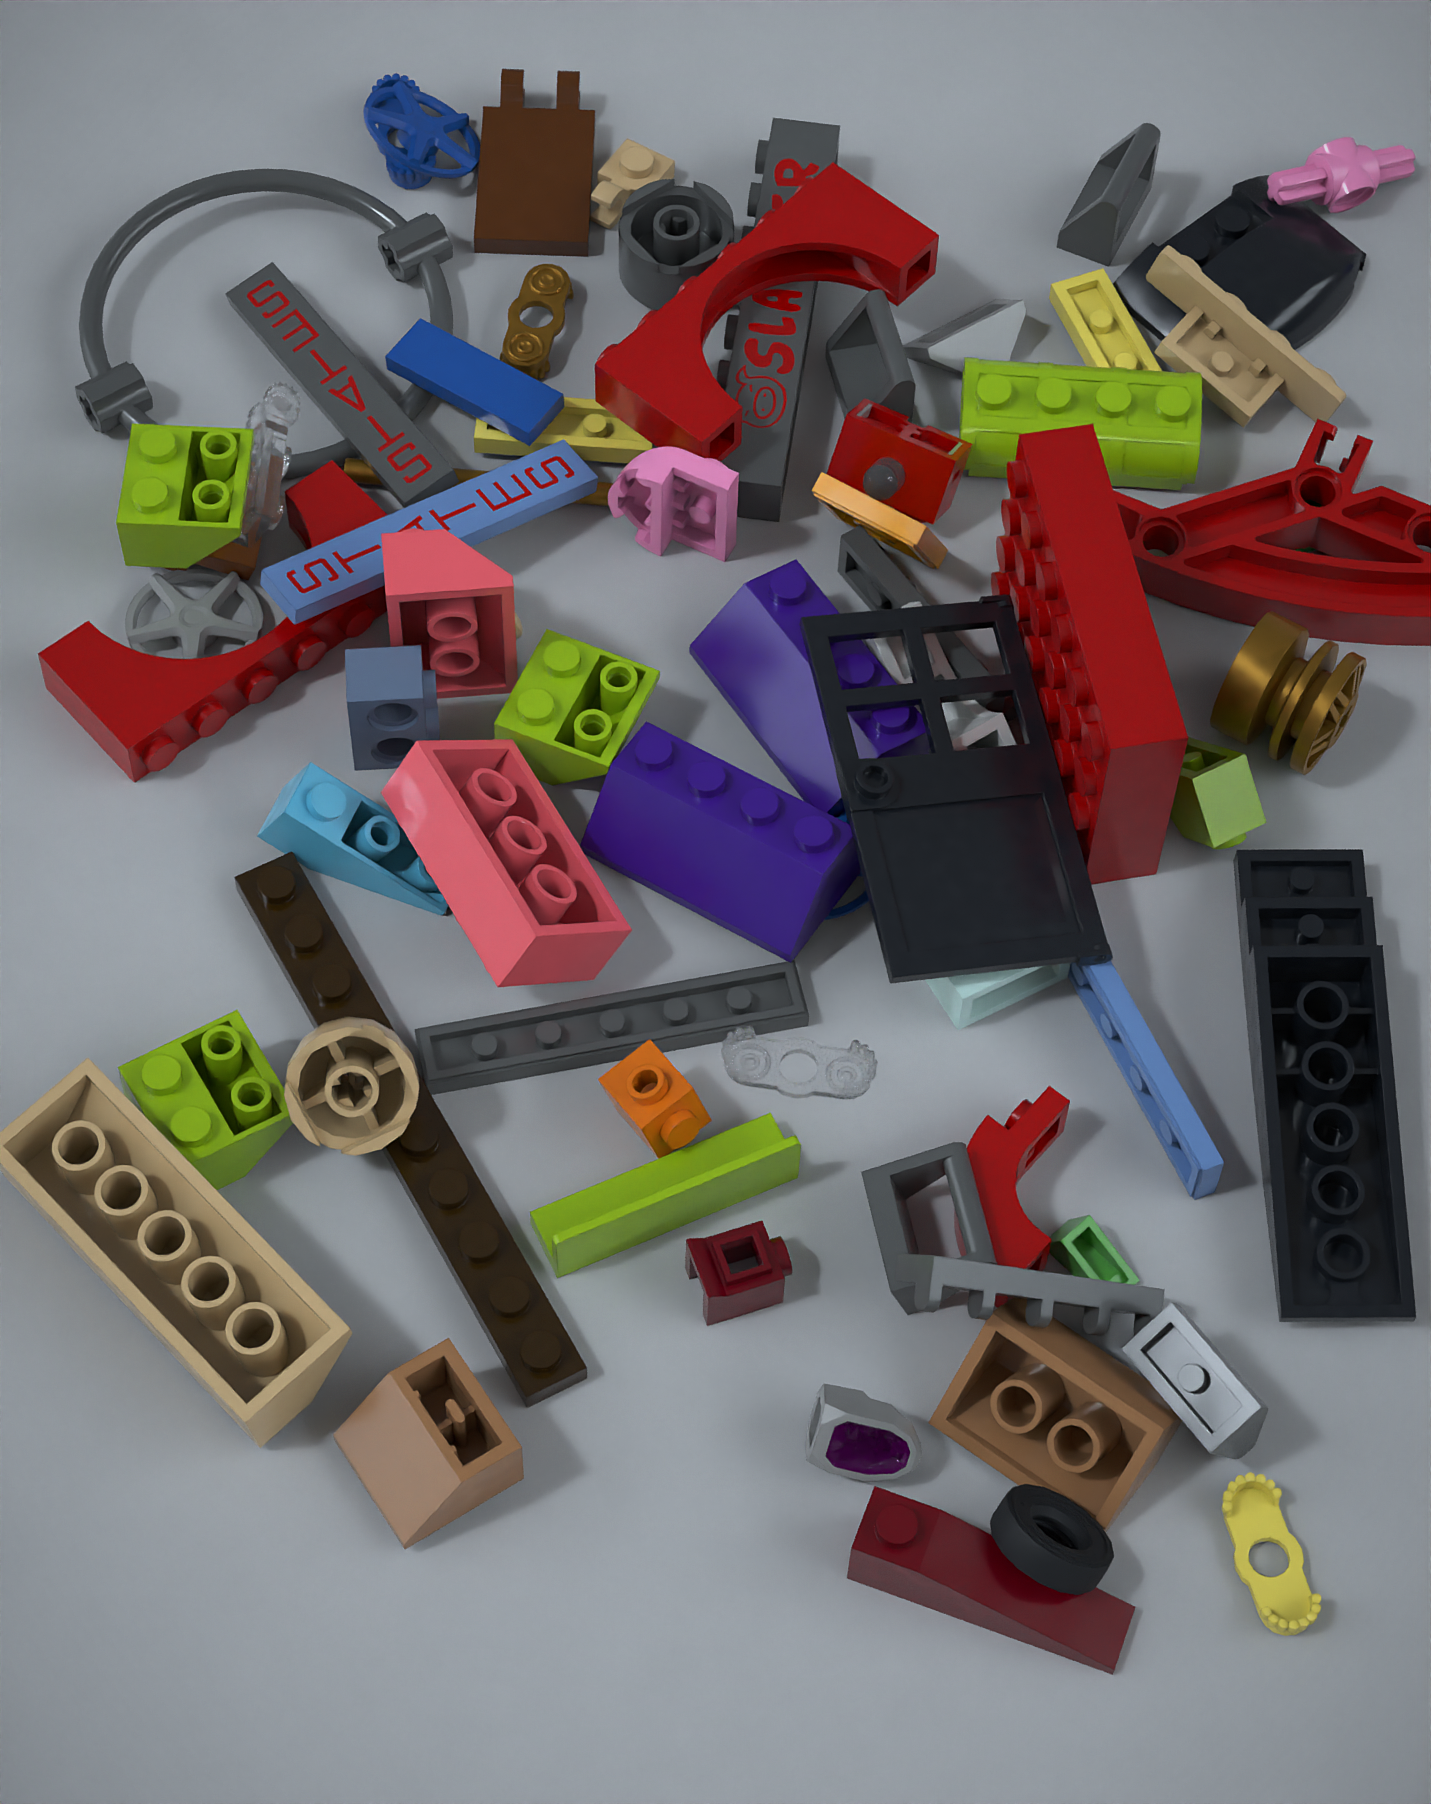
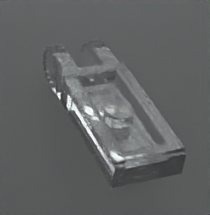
(269, 461)

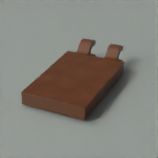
(535, 172)

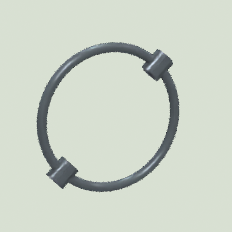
(408, 248)

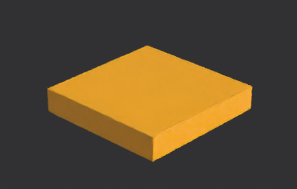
(880, 521)

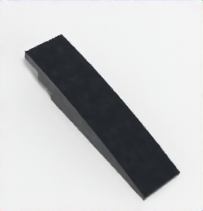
(1323, 1086)

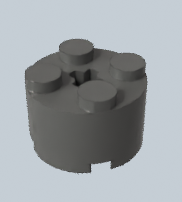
(669, 237)

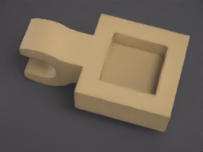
(622, 175)

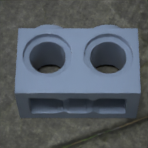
(389, 704)

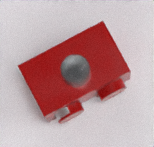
(899, 461)

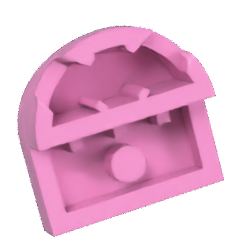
(678, 499)

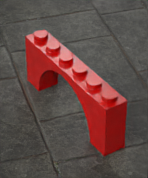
(824, 232)
(156, 706)

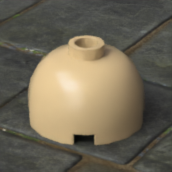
(354, 1110)

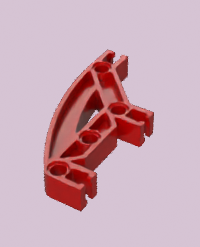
(1239, 556)

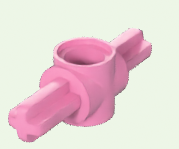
(1341, 175)

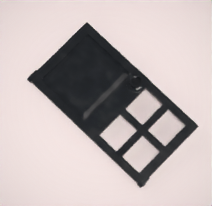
(961, 848)

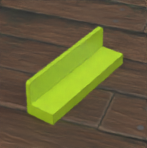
(665, 1194)

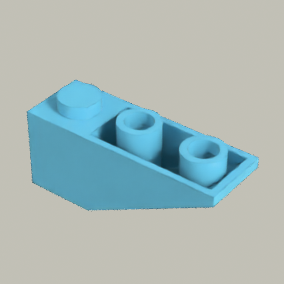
(348, 839)

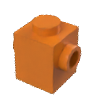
(655, 1100)

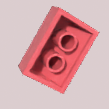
(454, 608)

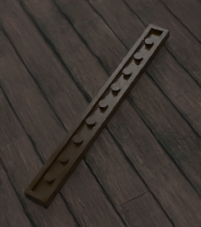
(427, 1154)

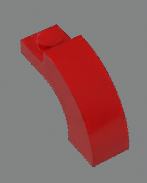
(998, 1162)

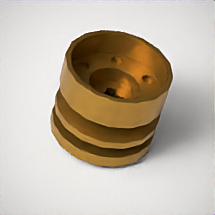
(1282, 689)

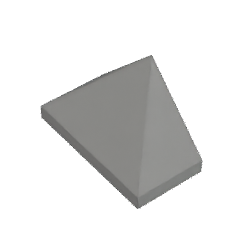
(981, 334)

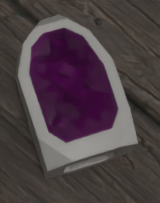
(860, 1436)

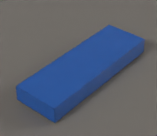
(475, 381)

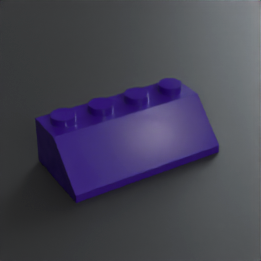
(763, 672)
(720, 841)

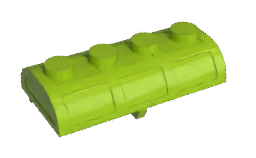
(1141, 417)

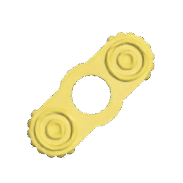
(1254, 1517)

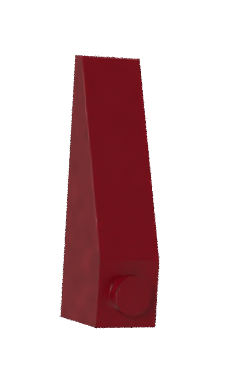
(964, 1574)

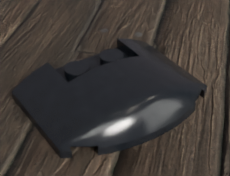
(1273, 257)

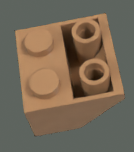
(429, 1444)

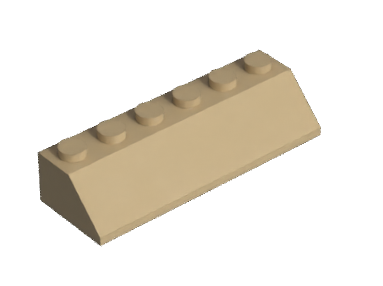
(173, 1251)

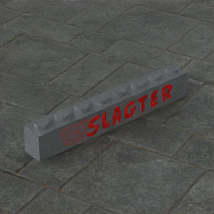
(773, 327)

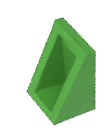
(1089, 1253)

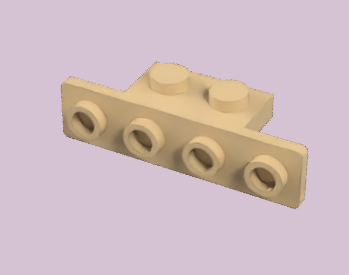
(1234, 350)

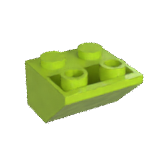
(182, 493)
(574, 708)
(211, 1098)

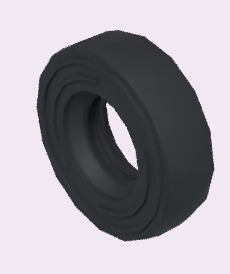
(1051, 1539)

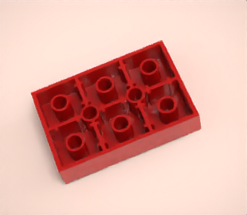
(1091, 650)

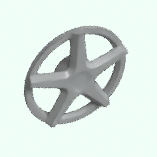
(197, 622)

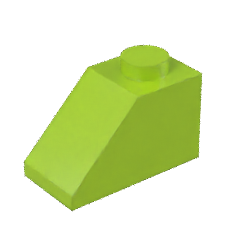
(1215, 796)

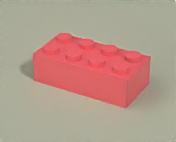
(505, 862)

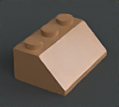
(1056, 1413)

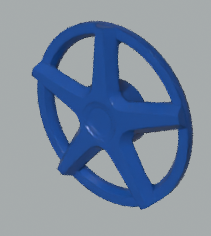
(421, 132)

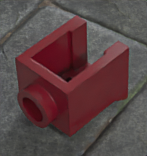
(746, 1291)

